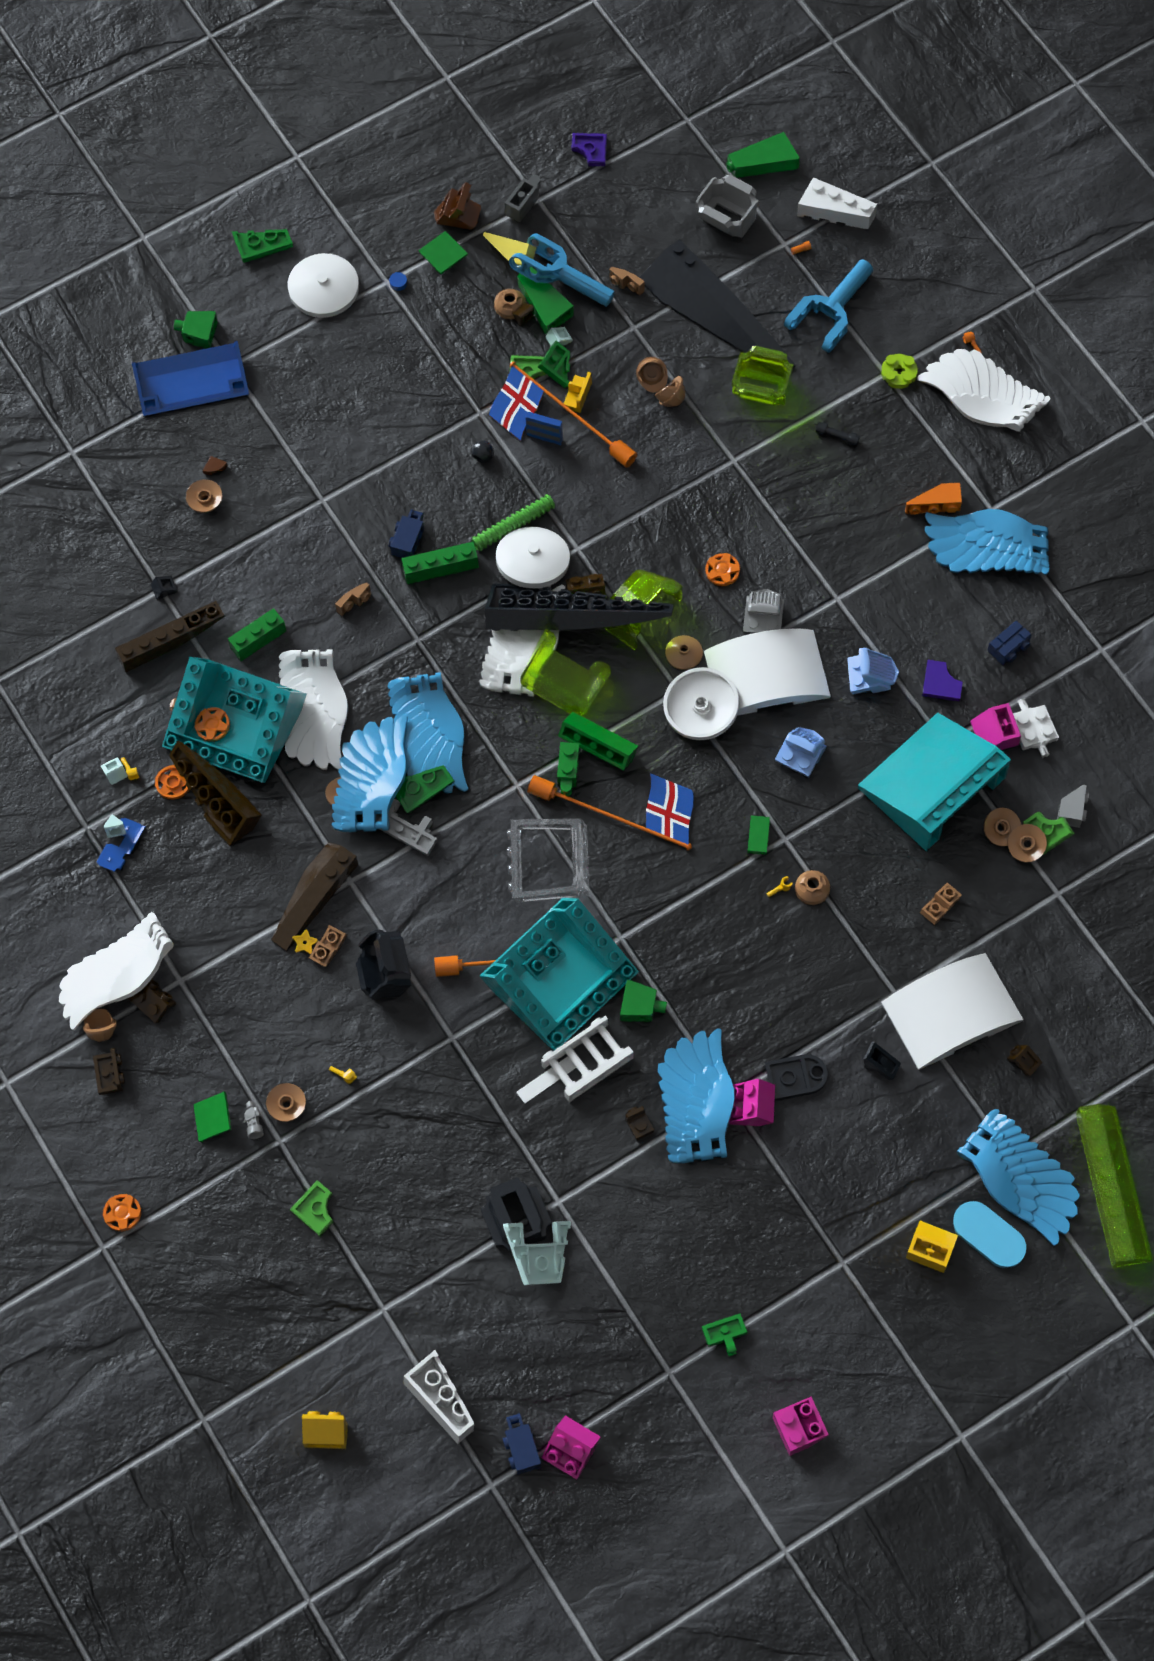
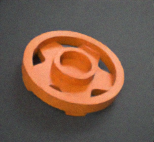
(722, 569)
(212, 724)
(171, 783)
(122, 1212)

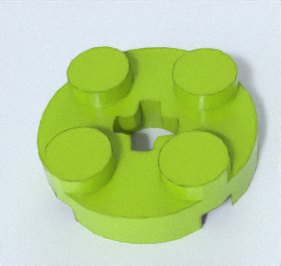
(903, 362)

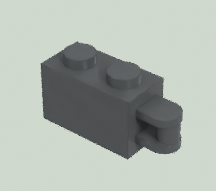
(523, 198)

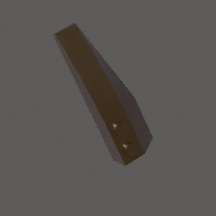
(220, 799)
(313, 891)

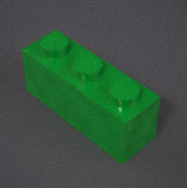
(257, 634)

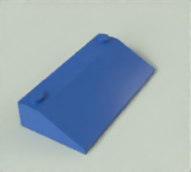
(190, 379)

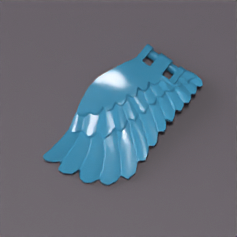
(988, 542)
(433, 727)
(370, 775)
(696, 1097)
(1022, 1176)

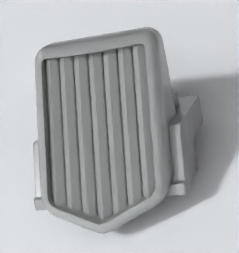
(763, 611)

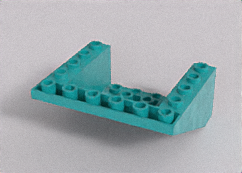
(258, 712)
(934, 777)
(560, 972)

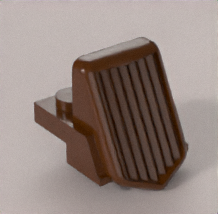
(458, 209)

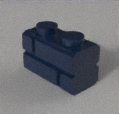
(1009, 643)

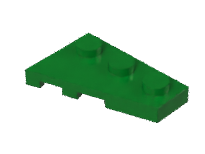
(260, 244)
(423, 786)

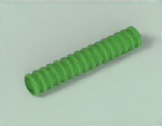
(513, 522)

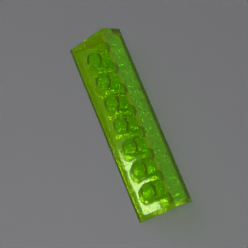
(1113, 1185)

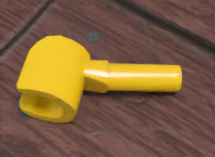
(131, 772)
(782, 886)
(349, 1076)

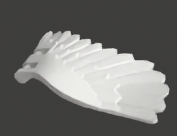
(983, 390)
(509, 656)
(324, 711)
(114, 971)

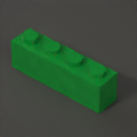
(440, 562)
(598, 741)

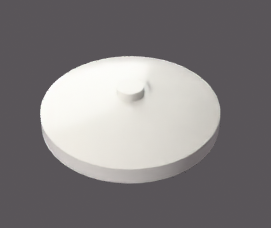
(323, 285)
(532, 557)
(701, 703)

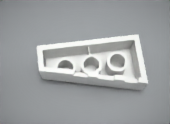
(836, 205)
(437, 1393)

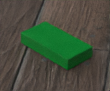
(758, 835)

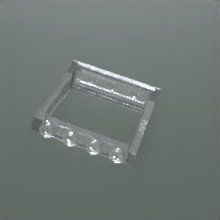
(580, 884)

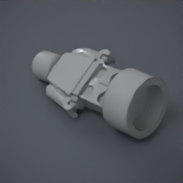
(252, 1119)

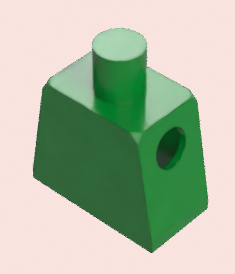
(198, 328)
(640, 1003)

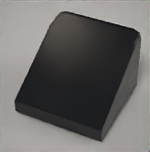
(163, 586)

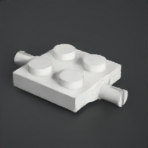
(1035, 727)

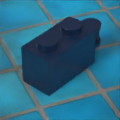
(407, 535)
(521, 1446)

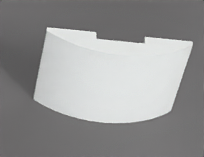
(771, 668)
(951, 1009)

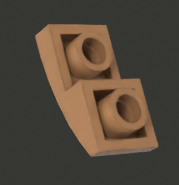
(624, 278)
(356, 595)
(941, 903)
(328, 946)

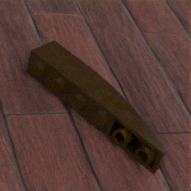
(167, 637)

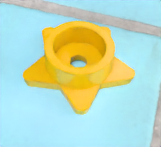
(304, 947)

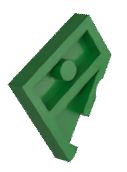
(556, 363)

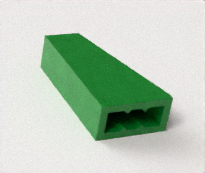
(764, 157)
(549, 305)

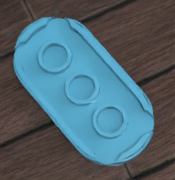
(989, 1234)

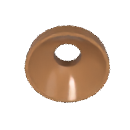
(504, 308)
(812, 895)

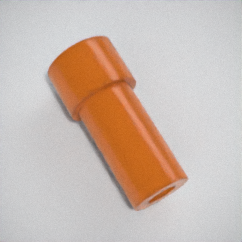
(800, 248)

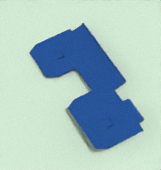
(116, 853)

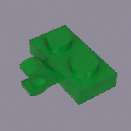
(725, 1331)

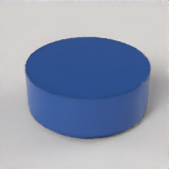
(398, 281)

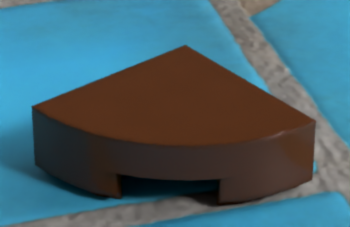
(214, 465)

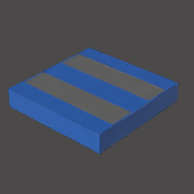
(544, 428)

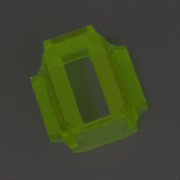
(765, 366)

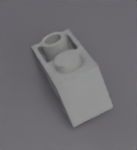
(1072, 806)

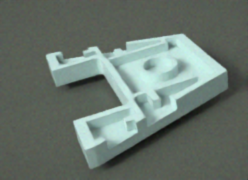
(539, 1261)

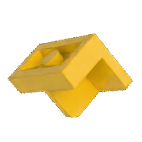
(578, 392)

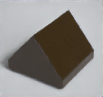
(524, 314)

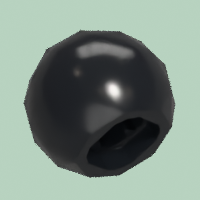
(482, 451)

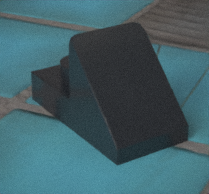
(881, 1061)

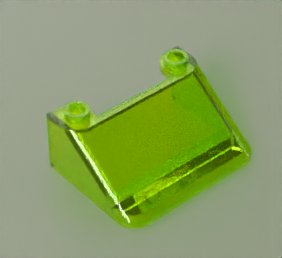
(642, 586)
(562, 679)

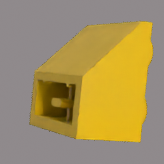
(931, 1246)
(324, 1430)

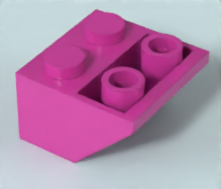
(997, 726)
(753, 1103)
(800, 1425)
(570, 1447)

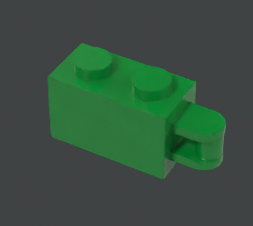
(568, 767)

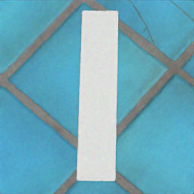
(544, 1081)

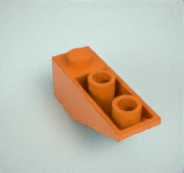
(941, 498)

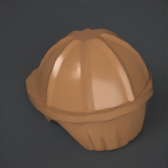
(652, 374)
(672, 394)
(99, 1025)

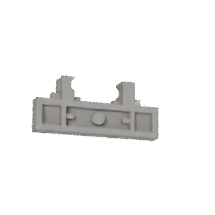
(412, 835)

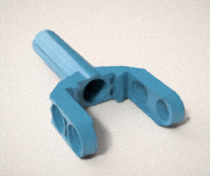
(559, 271)
(833, 305)

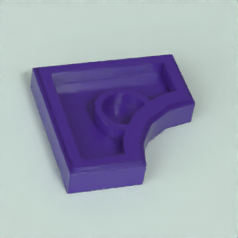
(591, 147)
(940, 683)

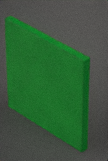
(443, 252)
(212, 1116)

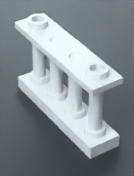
(589, 1078)

